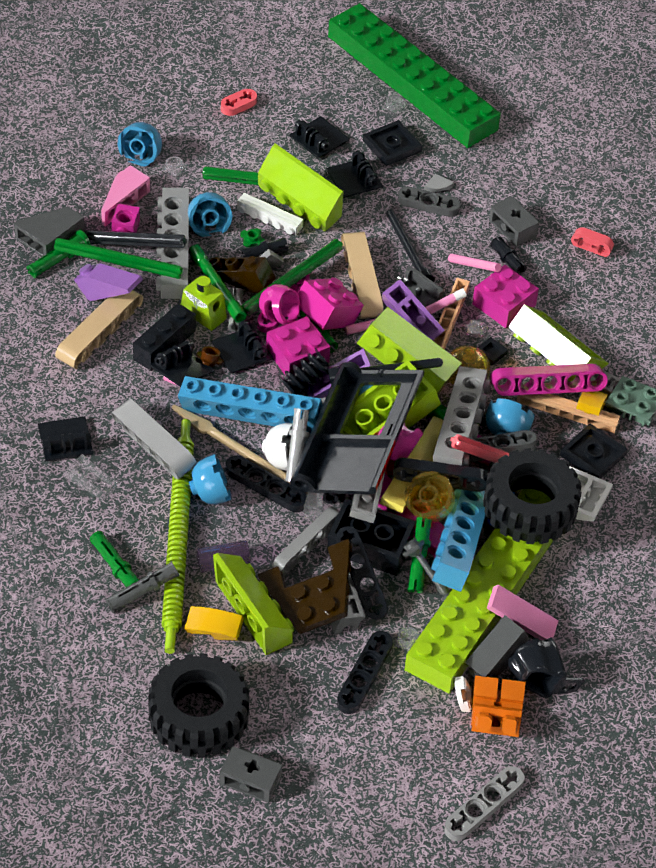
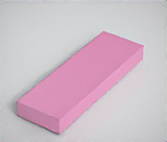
(522, 613)

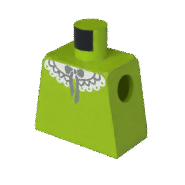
(205, 302)

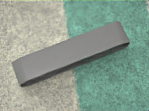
(154, 439)

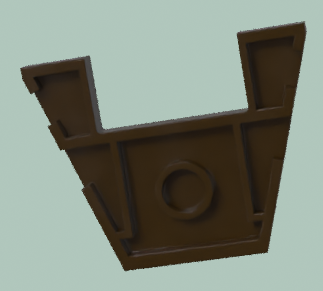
(315, 599)

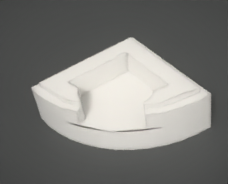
(463, 694)

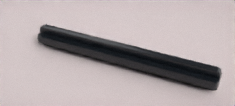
(136, 239)

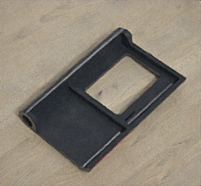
(353, 462)

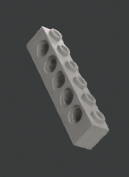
(173, 220)
(462, 414)

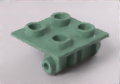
(633, 399)

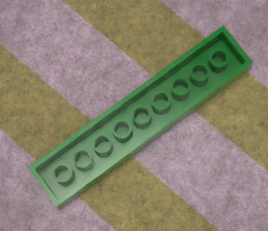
(414, 75)

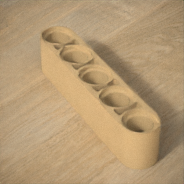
(362, 273)
(96, 327)

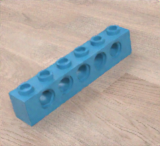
(245, 402)
(459, 539)

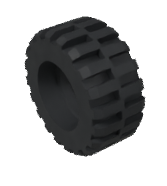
(528, 520)
(203, 733)

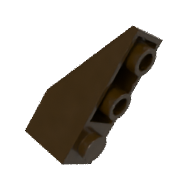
(244, 272)

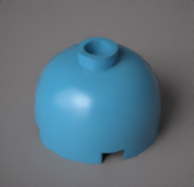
(140, 139)
(209, 210)
(507, 417)
(210, 481)

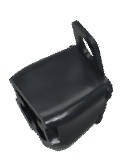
(542, 668)

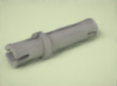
(297, 441)

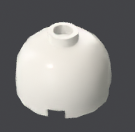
(277, 445)

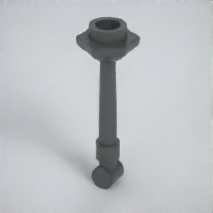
(414, 549)

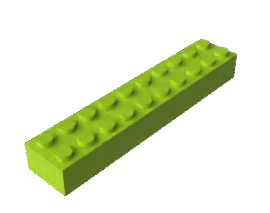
(463, 617)

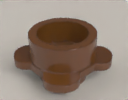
(210, 356)

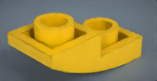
(592, 402)
(214, 622)

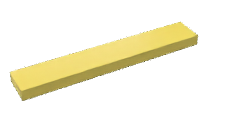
(424, 450)

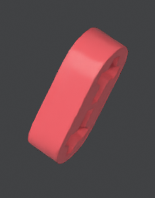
(239, 102)
(592, 241)

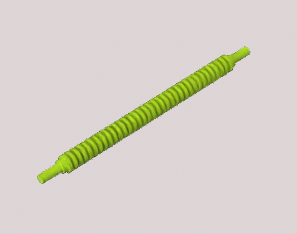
(177, 547)

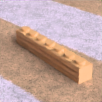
(451, 313)
(567, 409)

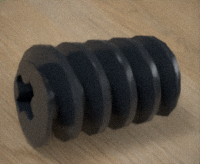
(306, 373)

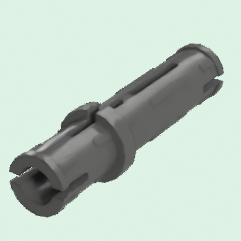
(142, 587)

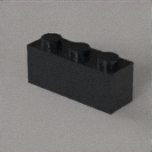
(167, 332)

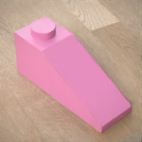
(126, 189)

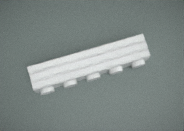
(269, 214)

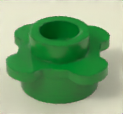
(251, 237)

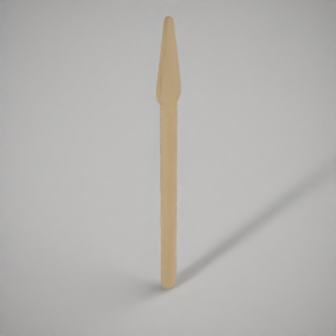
(206, 427)

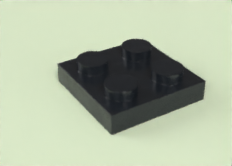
(392, 143)
(593, 451)

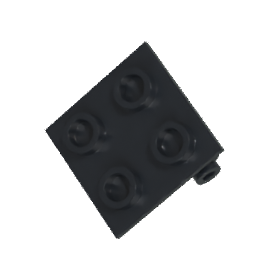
(318, 136)
(355, 176)
(242, 348)
(180, 362)
(65, 438)

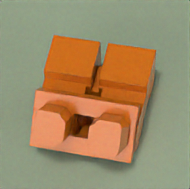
(495, 709)

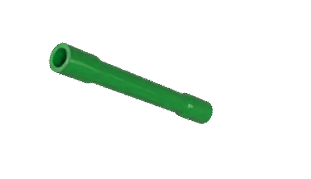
(231, 304)

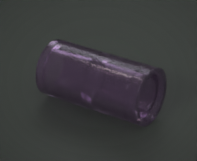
(205, 554)

